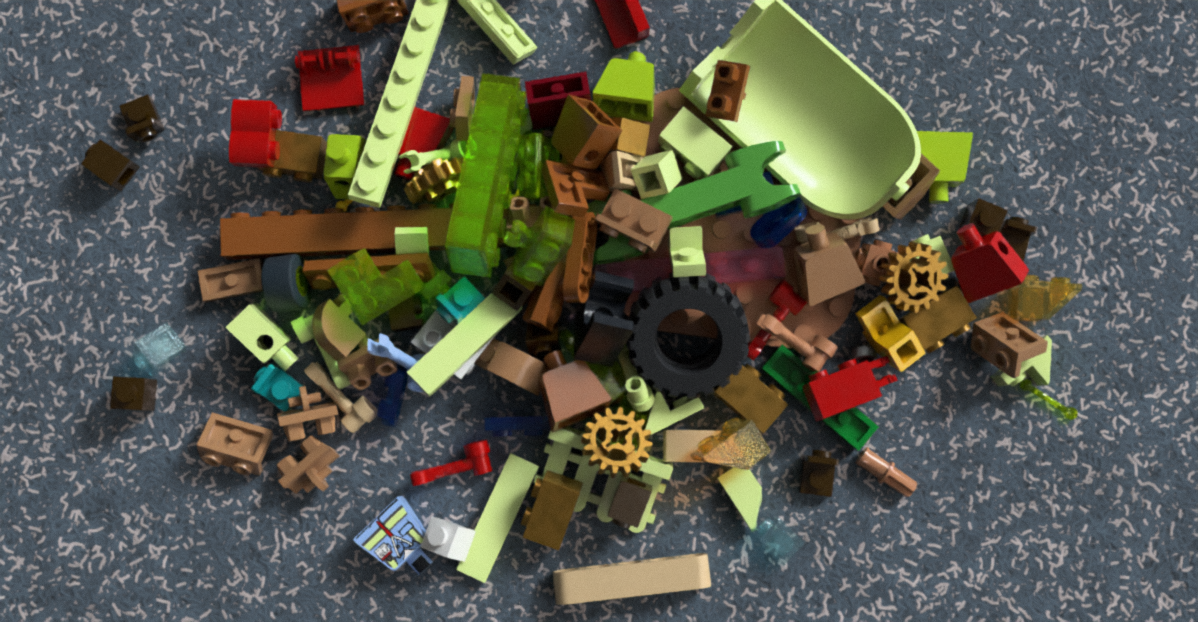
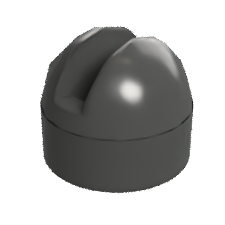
(863, 353)

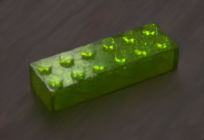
(486, 176)

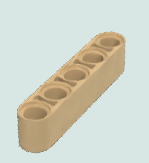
(631, 579)

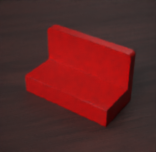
(623, 21)

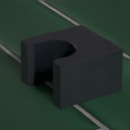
(600, 321)

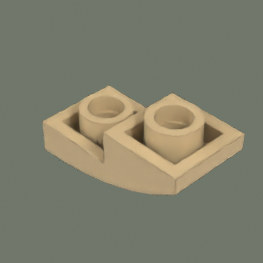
(682, 443)

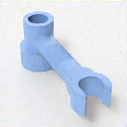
(385, 348)

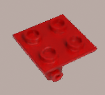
(330, 78)

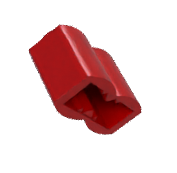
(254, 133)

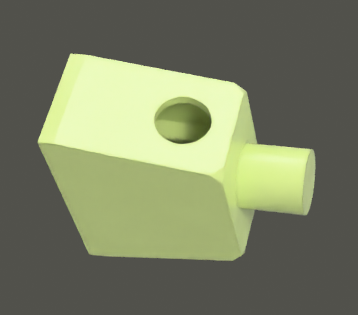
(250, 330)

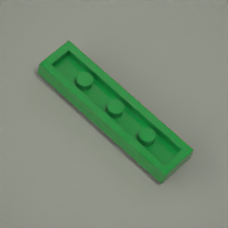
(791, 375)

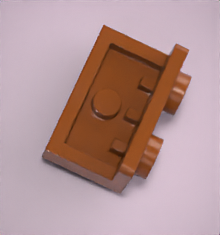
(547, 300)

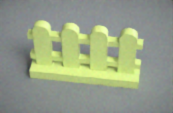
(560, 453)

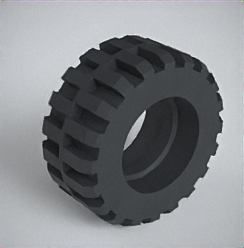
(695, 373)

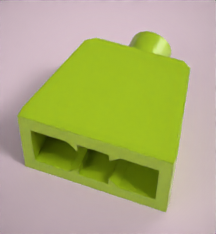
(627, 88)
(950, 155)
(341, 162)

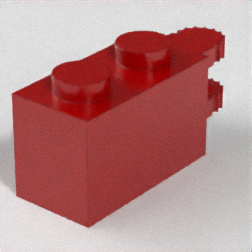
(846, 388)

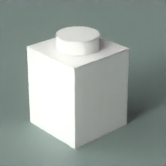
(448, 539)

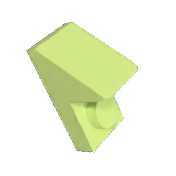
(686, 251)
(1036, 367)
(662, 416)

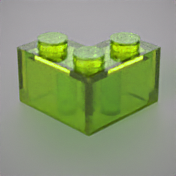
(368, 290)

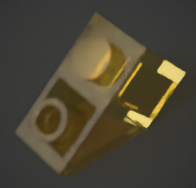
(1040, 299)
(736, 446)

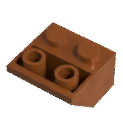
(364, 14)

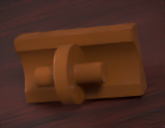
(727, 90)

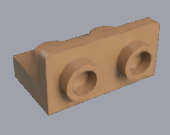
(634, 221)
(1006, 343)
(234, 444)

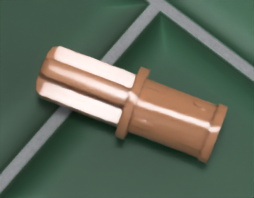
(886, 472)

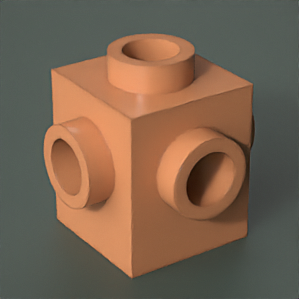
(870, 259)

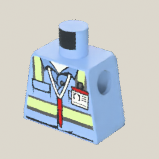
(396, 537)

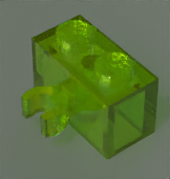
(541, 246)

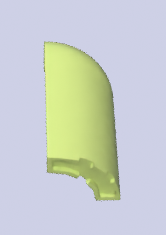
(840, 130)

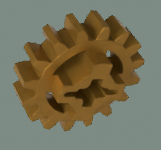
(434, 181)
(913, 277)
(616, 428)

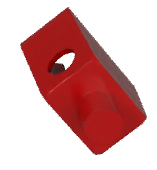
(424, 134)
(986, 264)

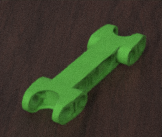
(738, 186)

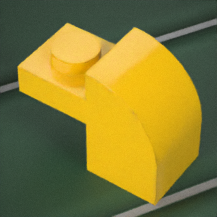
(889, 335)

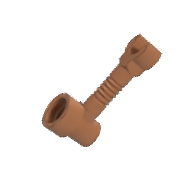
(815, 353)

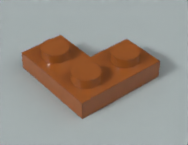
(571, 186)

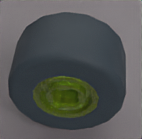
(285, 283)

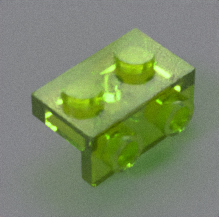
(533, 152)

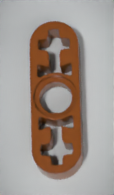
(580, 259)

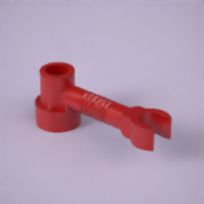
(786, 302)
(476, 460)

